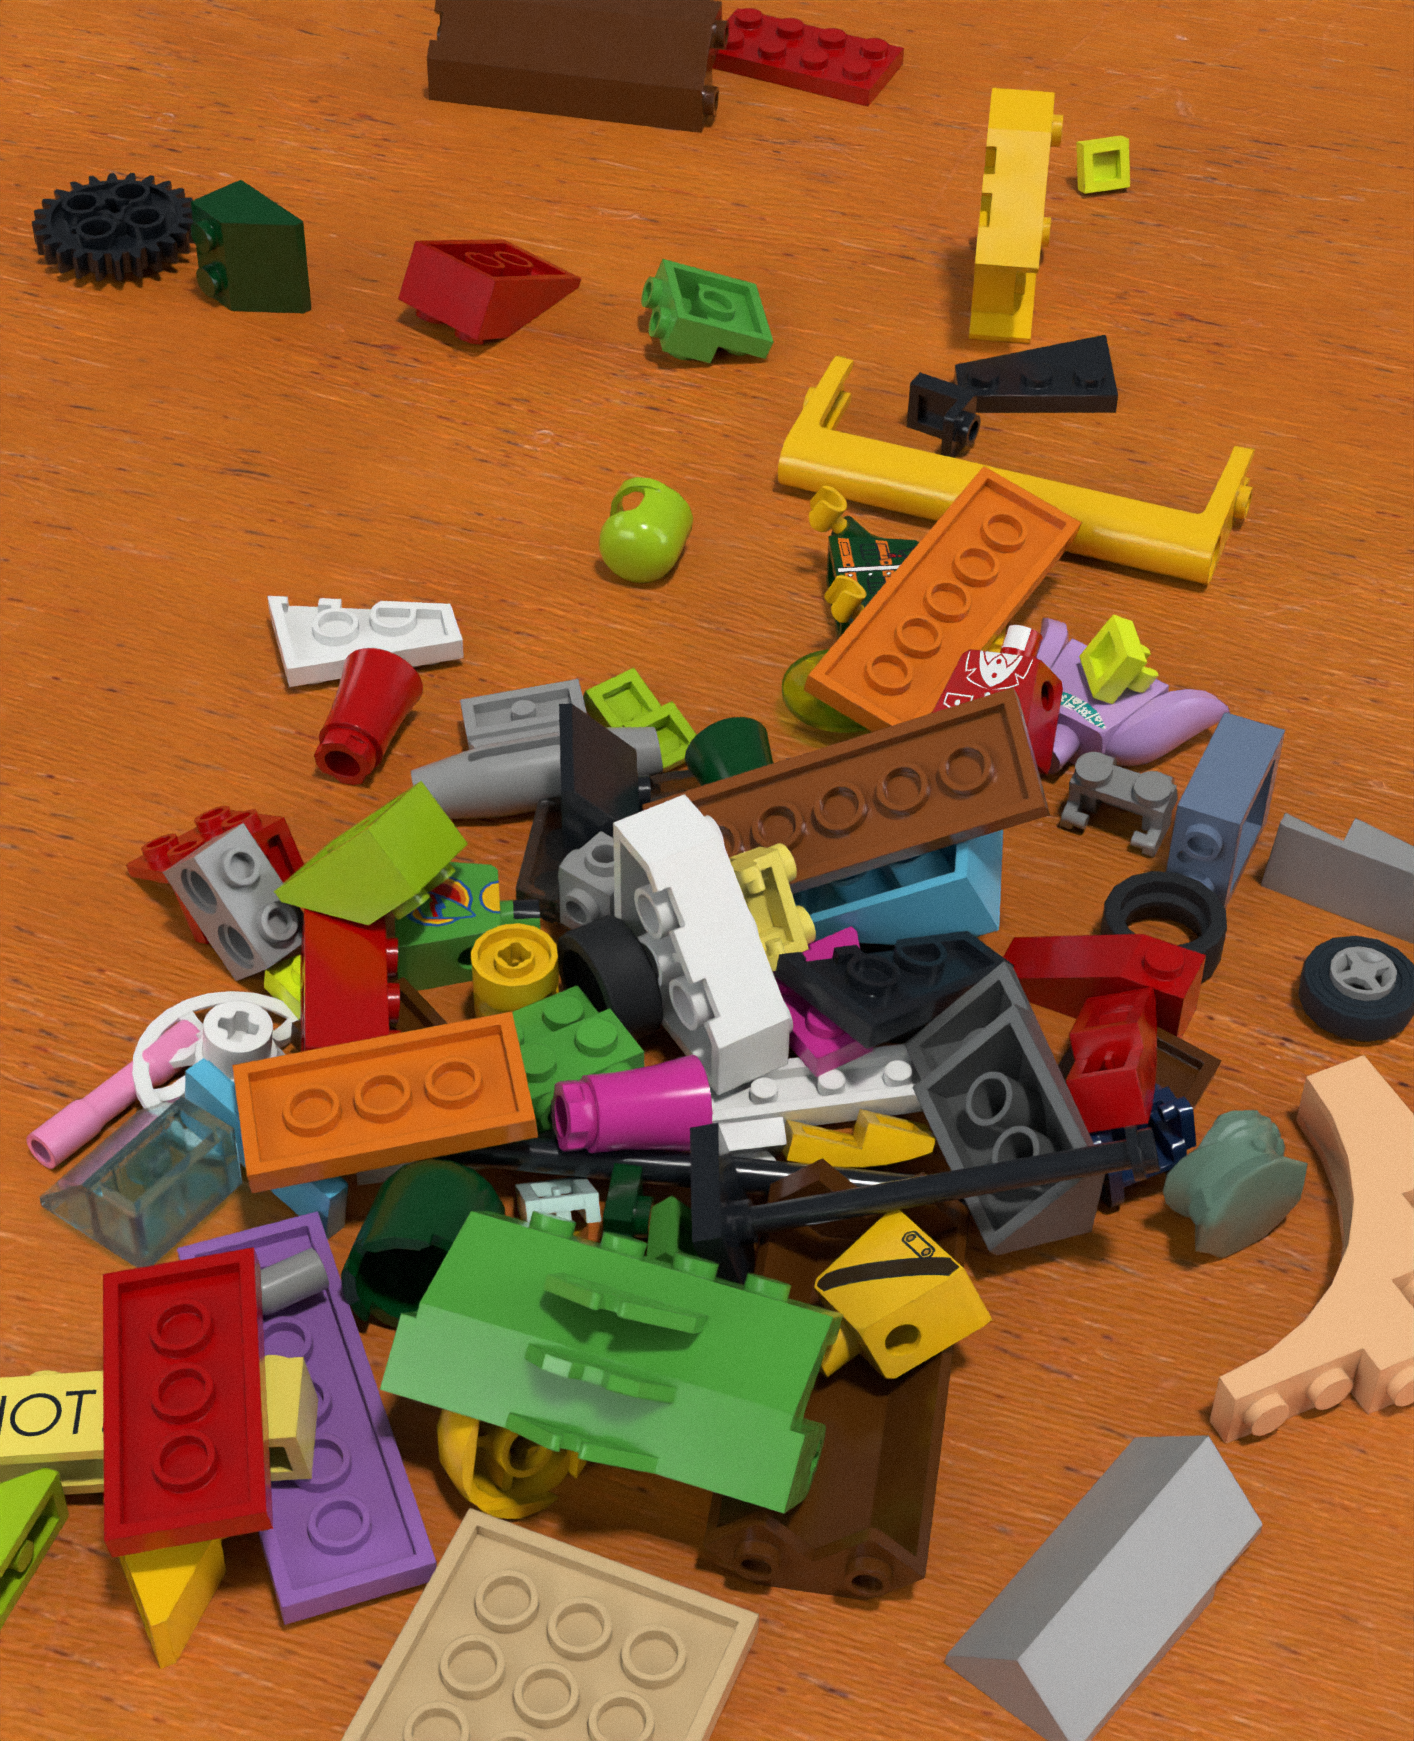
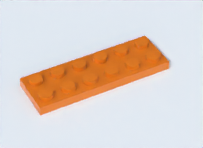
(943, 601)

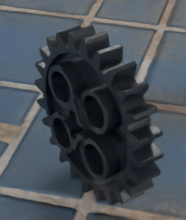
(114, 227)

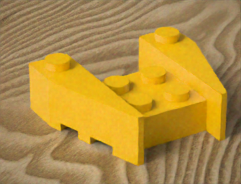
(1012, 213)

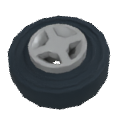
(1358, 988)

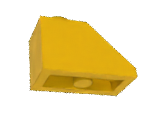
(173, 1592)

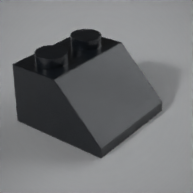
(596, 779)

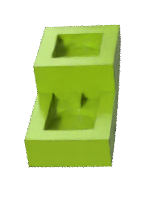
(630, 703)

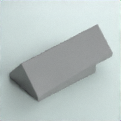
(1356, 878)
(1110, 1588)

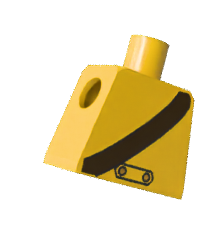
(897, 1299)

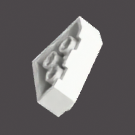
(701, 941)

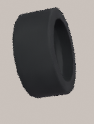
(1173, 898)
(612, 973)

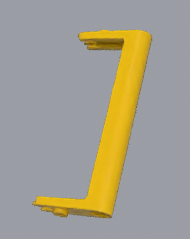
(928, 483)

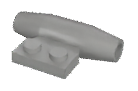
(516, 753)

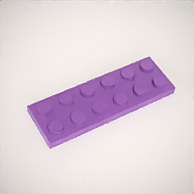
(356, 1521)

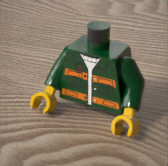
(855, 559)

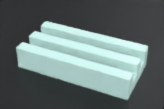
(583, 1198)

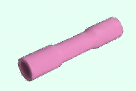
(85, 1117)

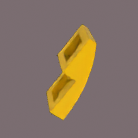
(874, 1142)

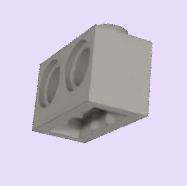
(234, 903)

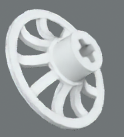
(231, 1034)

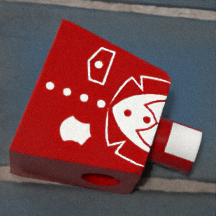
(1015, 667)

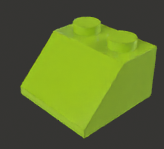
(380, 862)

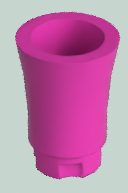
(633, 1108)

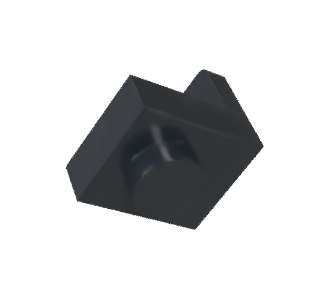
(943, 412)

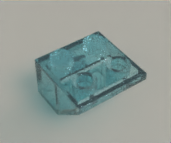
(150, 1181)

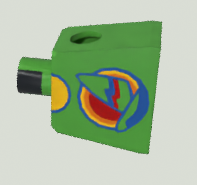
(441, 932)

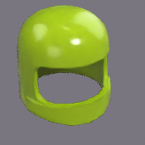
(648, 539)

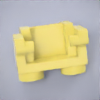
(766, 889)

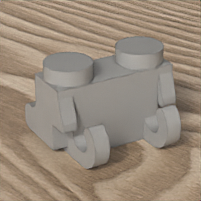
(1145, 794)

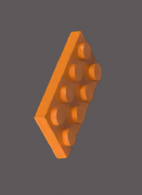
(383, 1102)

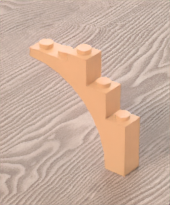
(1364, 1323)

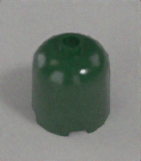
(410, 1235)

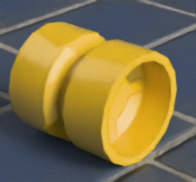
(513, 968)

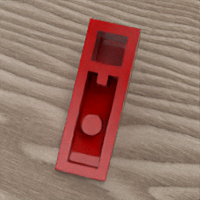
(1069, 969)

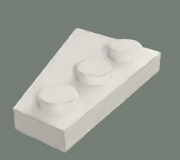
(320, 638)

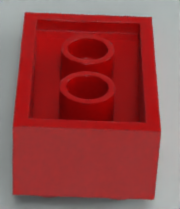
(481, 286)

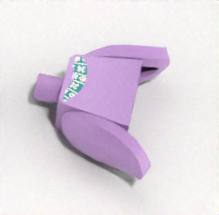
(1130, 729)

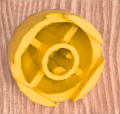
(500, 1468)

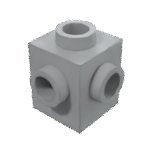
(587, 882)

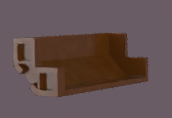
(581, 58)
(880, 1457)

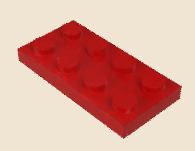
(808, 57)
(184, 1403)

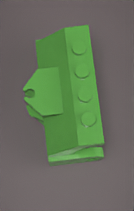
(621, 1356)

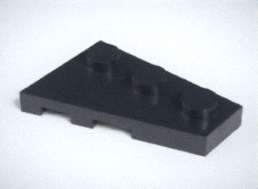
(1044, 379)
(890, 990)

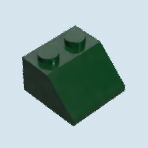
(250, 251)

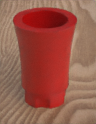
(369, 706)

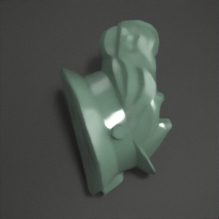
(1235, 1183)

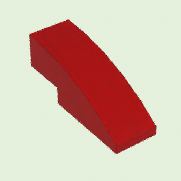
(1115, 1059)

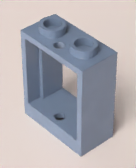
(1226, 804)

